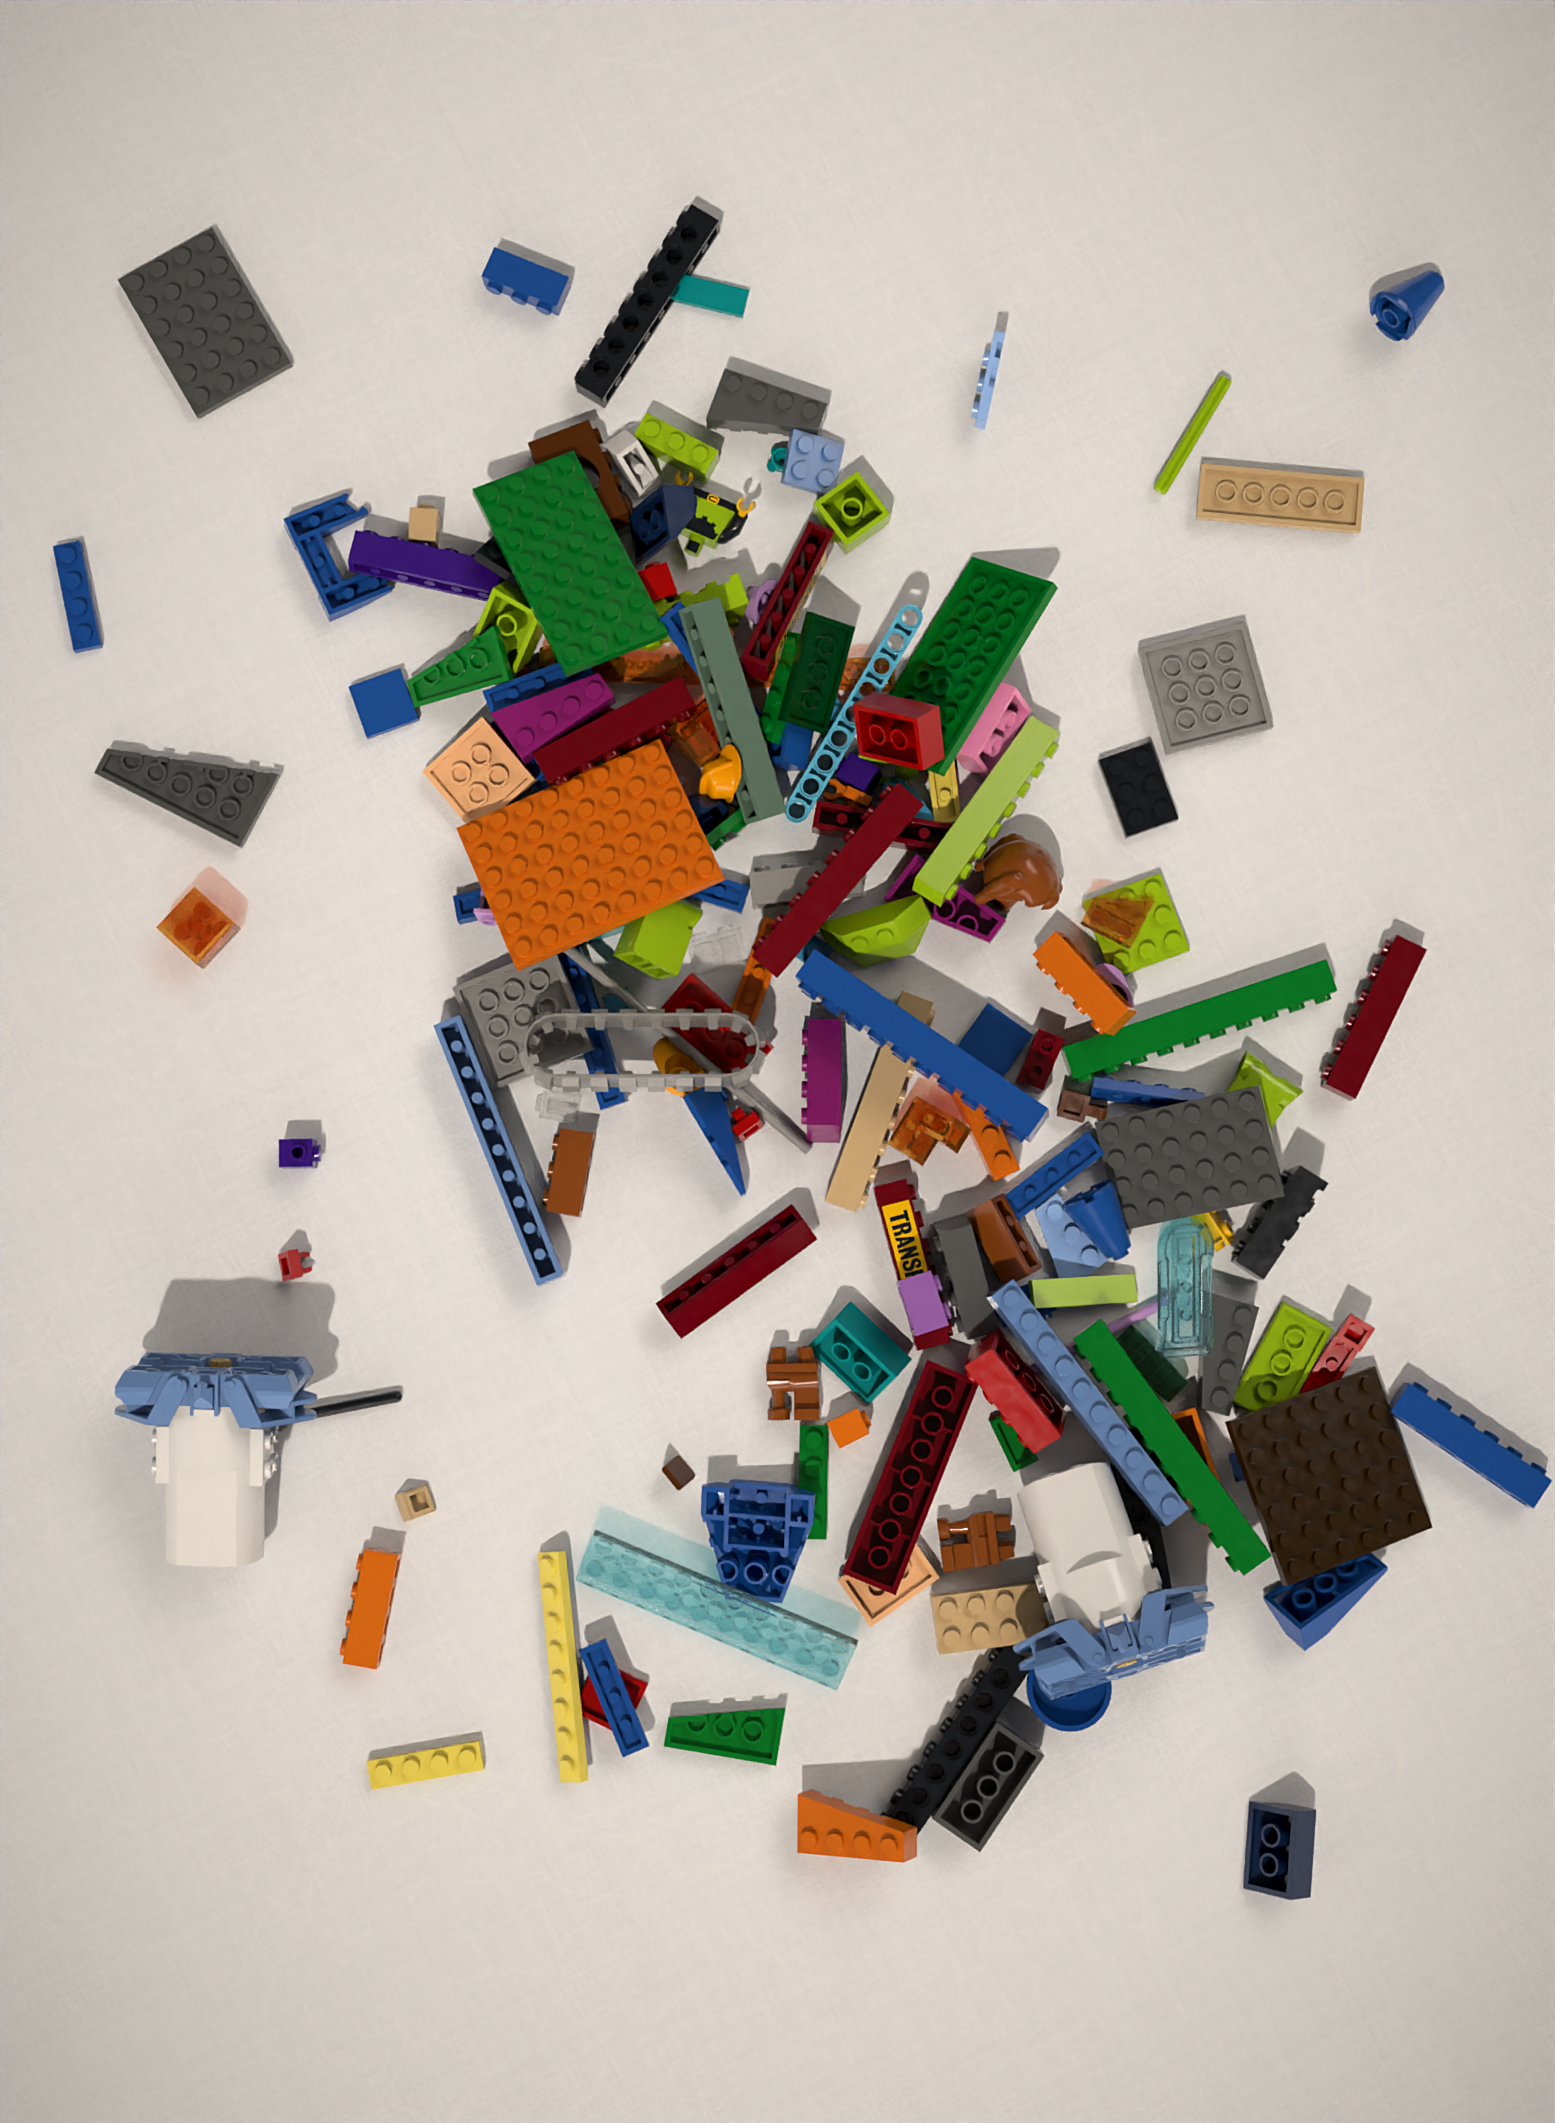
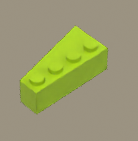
(731, 596)

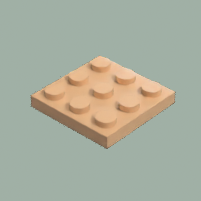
(479, 773)

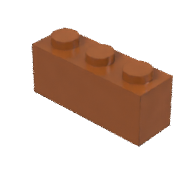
(569, 1172)
(1003, 1239)

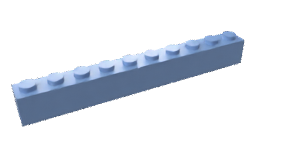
(499, 1150)
(1087, 1403)

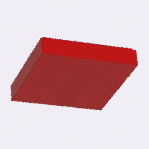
(592, 1707)

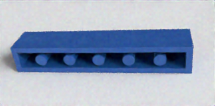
(1469, 1445)

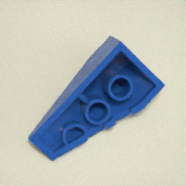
(714, 1121)
(1318, 1603)

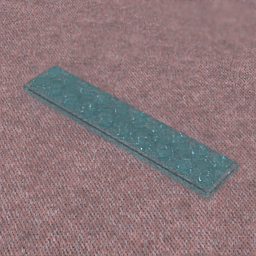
(716, 1610)

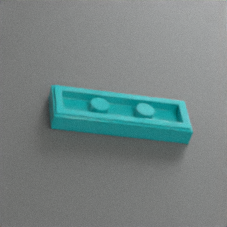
(712, 296)

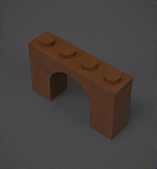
(586, 446)

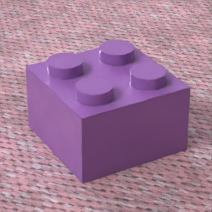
(923, 1303)

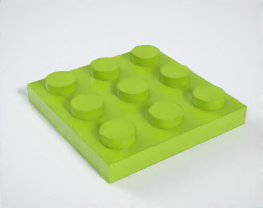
(1159, 935)

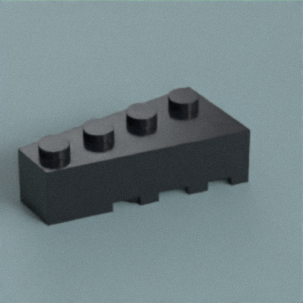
(1277, 1222)

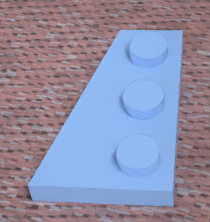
(987, 382)
(1068, 1245)

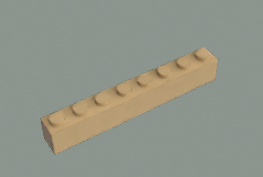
(874, 1118)

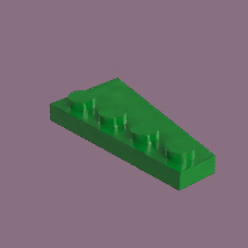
(470, 668)
(731, 1734)

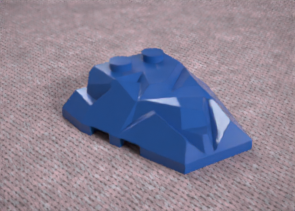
(757, 1533)

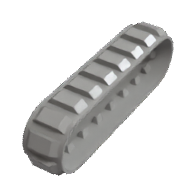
(628, 1019)

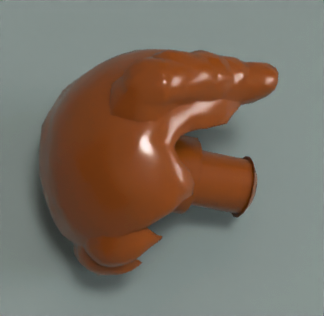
(1018, 872)

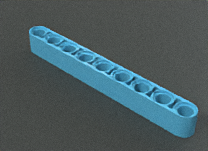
(841, 723)

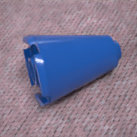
(1406, 304)
(1101, 1219)

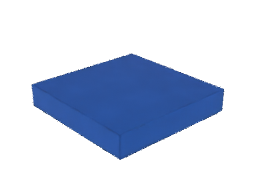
(383, 703)
(995, 1040)

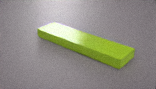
(1083, 1291)

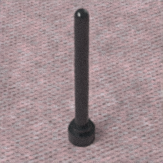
(355, 1404)

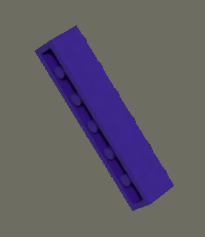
(420, 565)

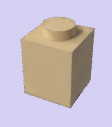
(424, 525)

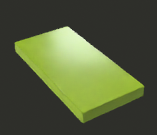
(1281, 1359)

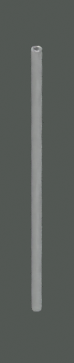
(689, 1049)

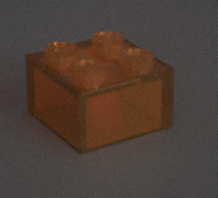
(198, 928)

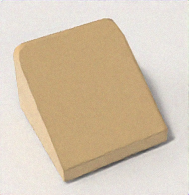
(415, 1503)

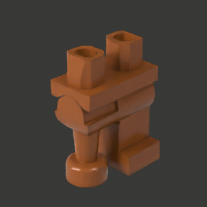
(794, 1377)
(981, 1542)

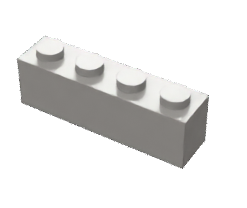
(779, 886)

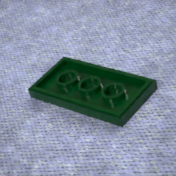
(816, 673)

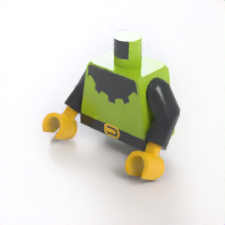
(715, 520)

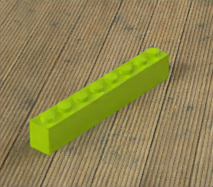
(986, 811)

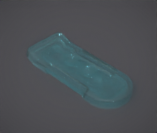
(1185, 1289)

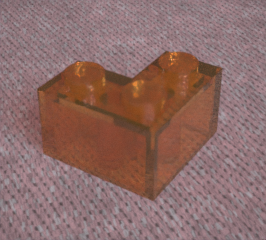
(697, 736)
(924, 1128)

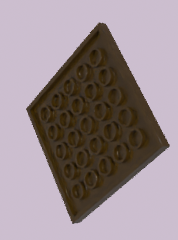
(1328, 1475)

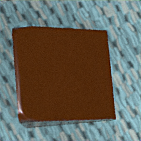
(678, 1472)

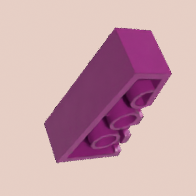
(552, 714)
(959, 913)
(823, 1080)

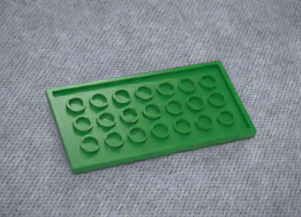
(569, 563)
(972, 647)

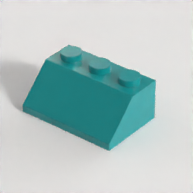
(859, 1353)

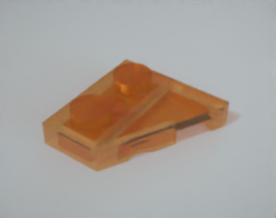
(1117, 919)

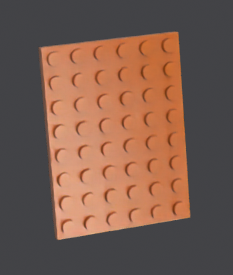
(589, 855)

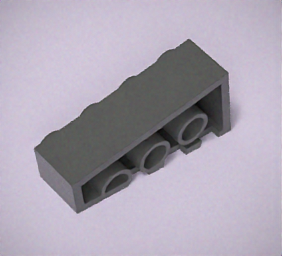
(762, 407)
(965, 1275)
(1222, 1368)

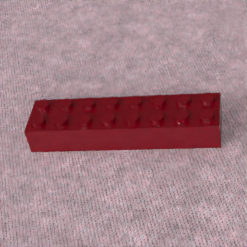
(837, 880)
(910, 1477)

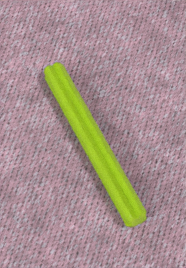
(1192, 434)

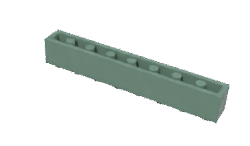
(732, 707)

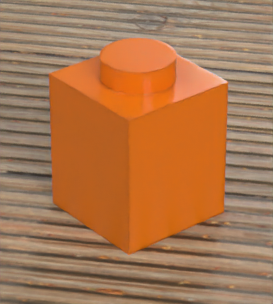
(849, 1427)

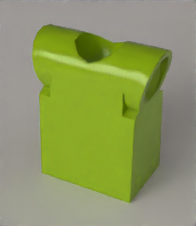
(659, 939)
(1276, 1090)

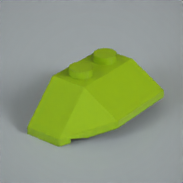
(879, 932)

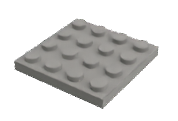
(1205, 688)
(508, 1000)

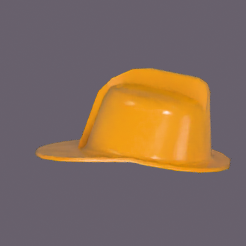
(722, 775)
(672, 1060)

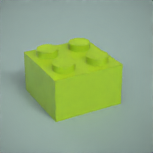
(851, 512)

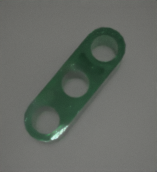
(1155, 1370)

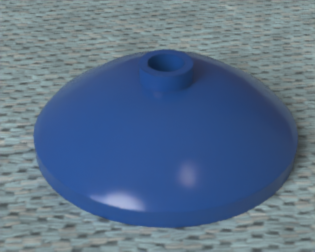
(1070, 1711)

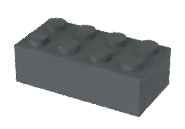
(987, 1785)

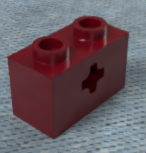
(1039, 1060)

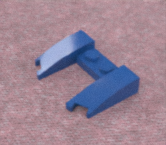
(307, 532)

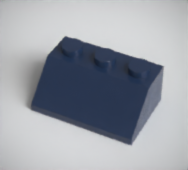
(661, 519)
(1279, 1850)

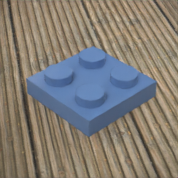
(811, 462)

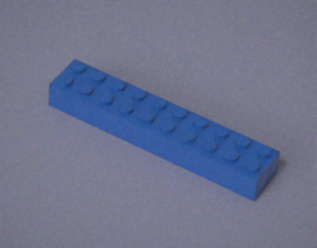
(923, 1046)

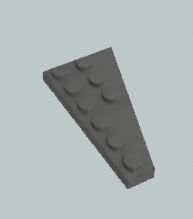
(205, 794)

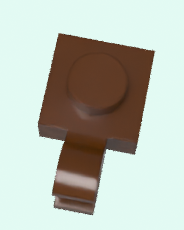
(1076, 1105)

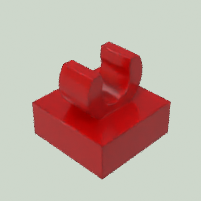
(746, 1125)
(291, 1265)

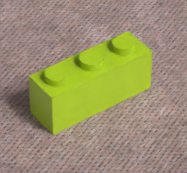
(677, 448)

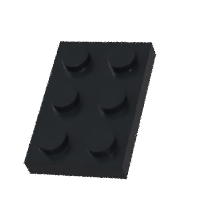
(1137, 790)

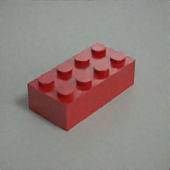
(1015, 1391)

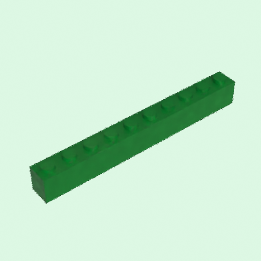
(1199, 1020)
(1173, 1448)

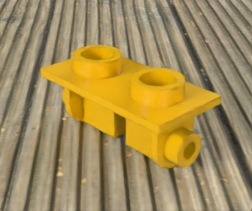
(1219, 1229)

